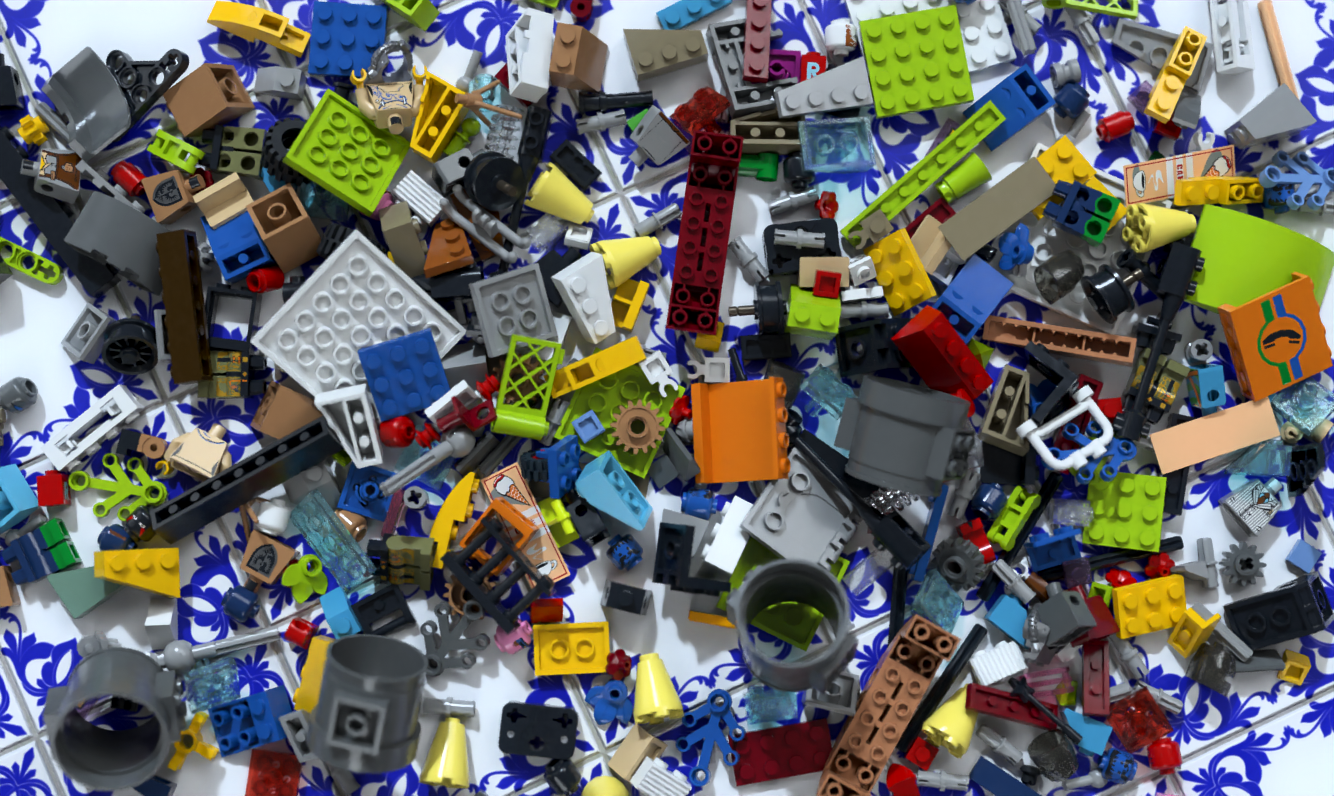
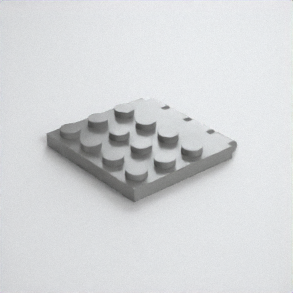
(802, 515)

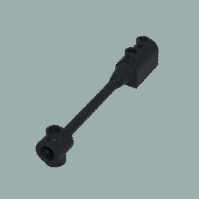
(529, 154)
(1175, 285)
(443, 287)
(890, 531)

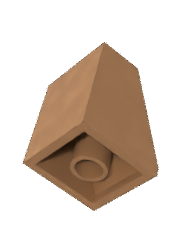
(577, 59)
(207, 98)
(285, 227)
(283, 411)

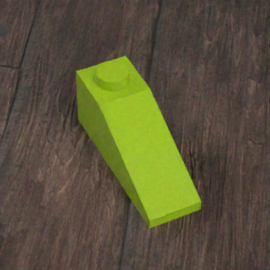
(418, 12)

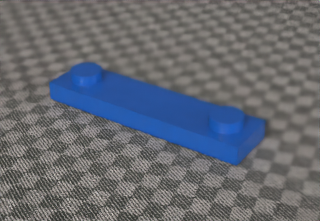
(929, 533)

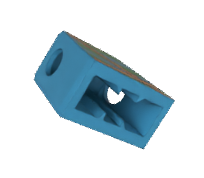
(1206, 387)

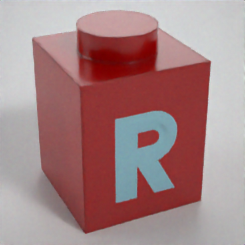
(812, 65)
(53, 489)

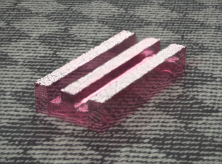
(1066, 679)

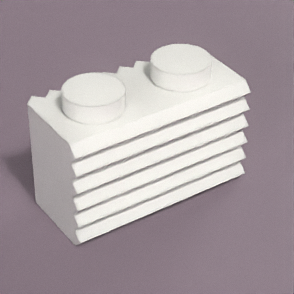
(420, 197)
(998, 664)
(656, 780)

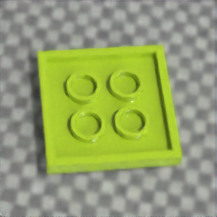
(1126, 512)

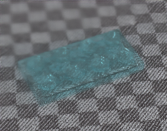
(332, 542)

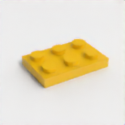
(1066, 164)
(900, 272)
(1149, 605)
(571, 648)

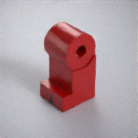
(974, 531)
(300, 632)

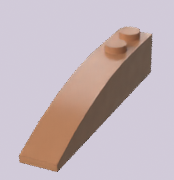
(1062, 340)

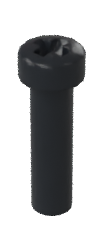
(737, 365)

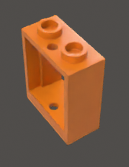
(515, 518)

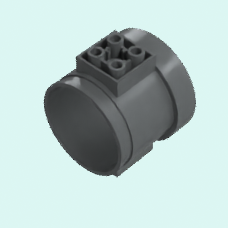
(905, 436)
(793, 582)
(368, 704)
(106, 757)

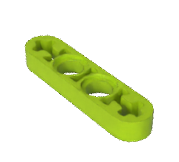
(18, 256)

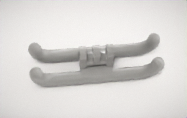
(484, 226)

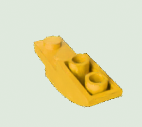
(254, 22)
(1174, 74)
(1218, 189)
(597, 366)
(455, 507)

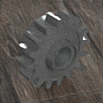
(959, 563)

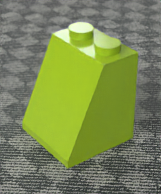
(811, 314)

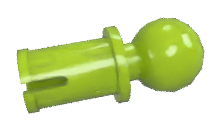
(470, 128)

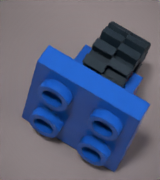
(554, 465)

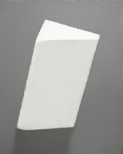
(562, 324)

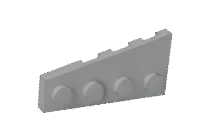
(1154, 46)
(830, 91)
(101, 179)

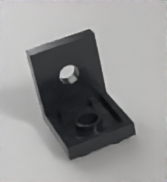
(877, 347)
(1058, 373)
(674, 561)

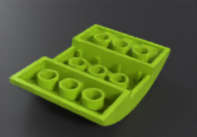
(1252, 258)

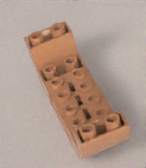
(885, 708)

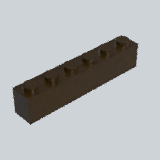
(184, 307)

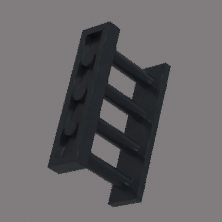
(474, 580)

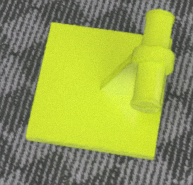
(558, 521)

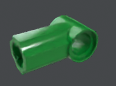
(761, 166)

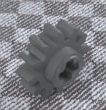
(1251, 560)

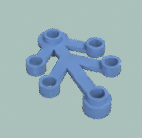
(1324, 177)

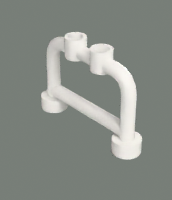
(1077, 459)

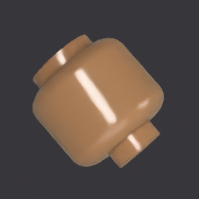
(354, 523)

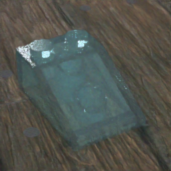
(836, 145)

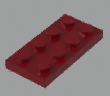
(781, 751)

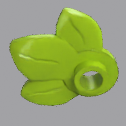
(304, 581)

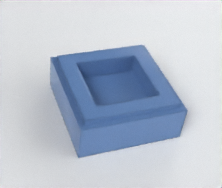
(588, 426)
(1303, 556)

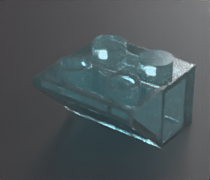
(768, 705)

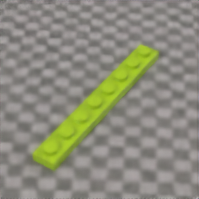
(930, 168)

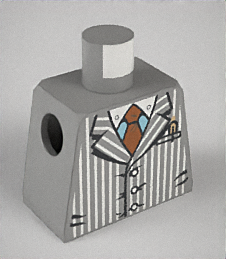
(1253, 504)

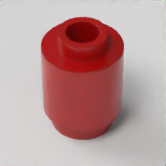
(1115, 126)
(128, 178)
(265, 279)

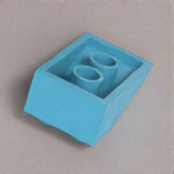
(612, 491)
(16, 497)

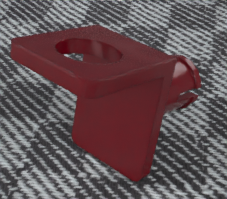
(465, 416)

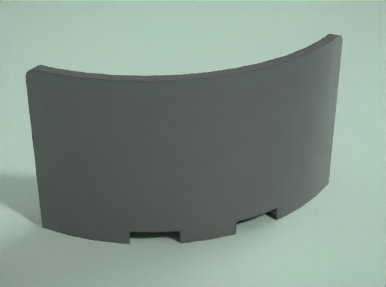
(91, 101)
(119, 236)

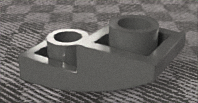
(1187, 110)

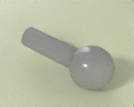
(463, 82)
(1076, 127)
(30, 526)
(1094, 779)

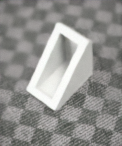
(162, 622)

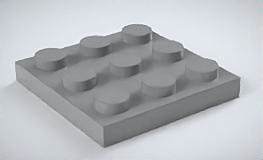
(512, 305)

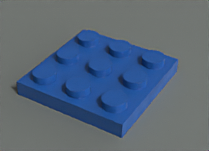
(345, 37)
(404, 374)

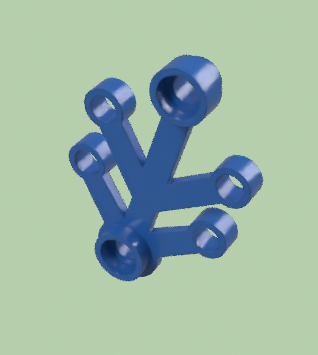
(1113, 449)
(711, 733)

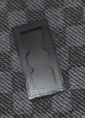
(575, 165)
(765, 347)

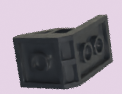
(1281, 614)

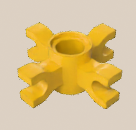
(199, 746)

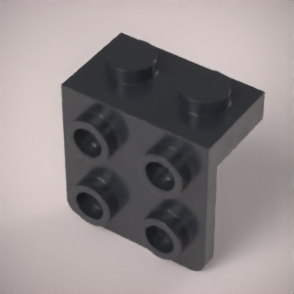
(1008, 468)

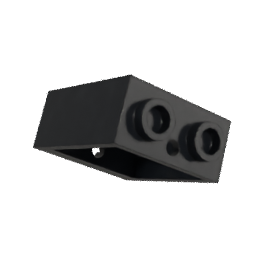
(211, 304)

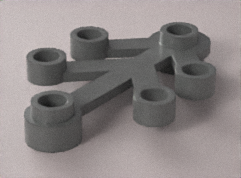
(450, 639)

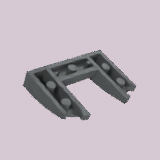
(725, 43)

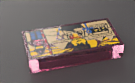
(393, 513)

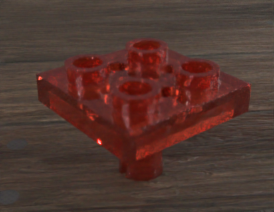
(700, 111)
(1141, 728)
(271, 776)

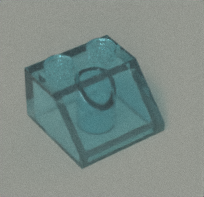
(1263, 460)

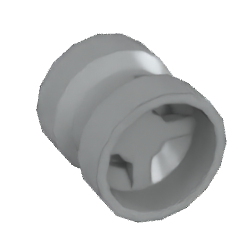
(1065, 73)

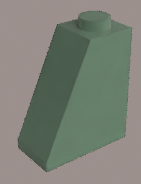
(82, 591)

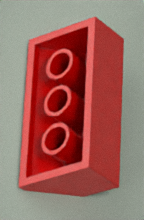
(941, 354)

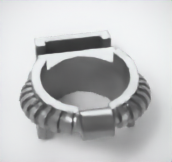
(380, 60)
(1037, 636)

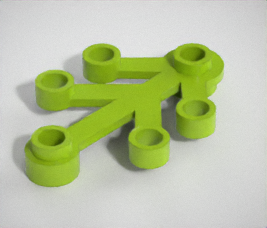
(123, 487)

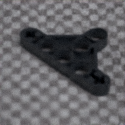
(145, 79)

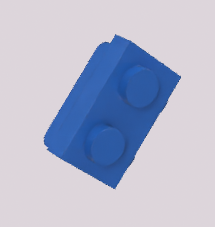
(1052, 550)

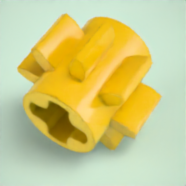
(33, 130)

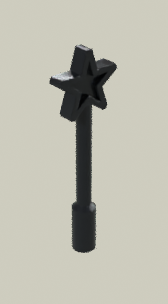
(1025, 693)

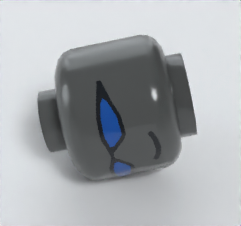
(18, 394)

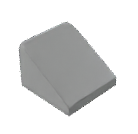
(1192, 570)

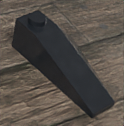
(1306, 466)

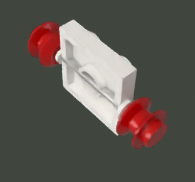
(444, 406)

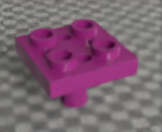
(783, 62)

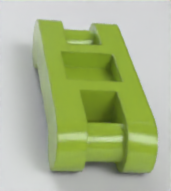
(175, 150)
(1013, 517)

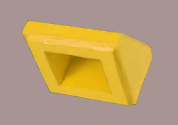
(710, 342)
(1296, 667)

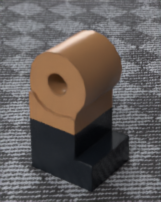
(150, 445)

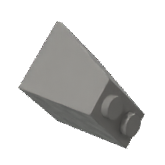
(1271, 119)

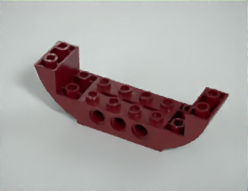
(704, 232)

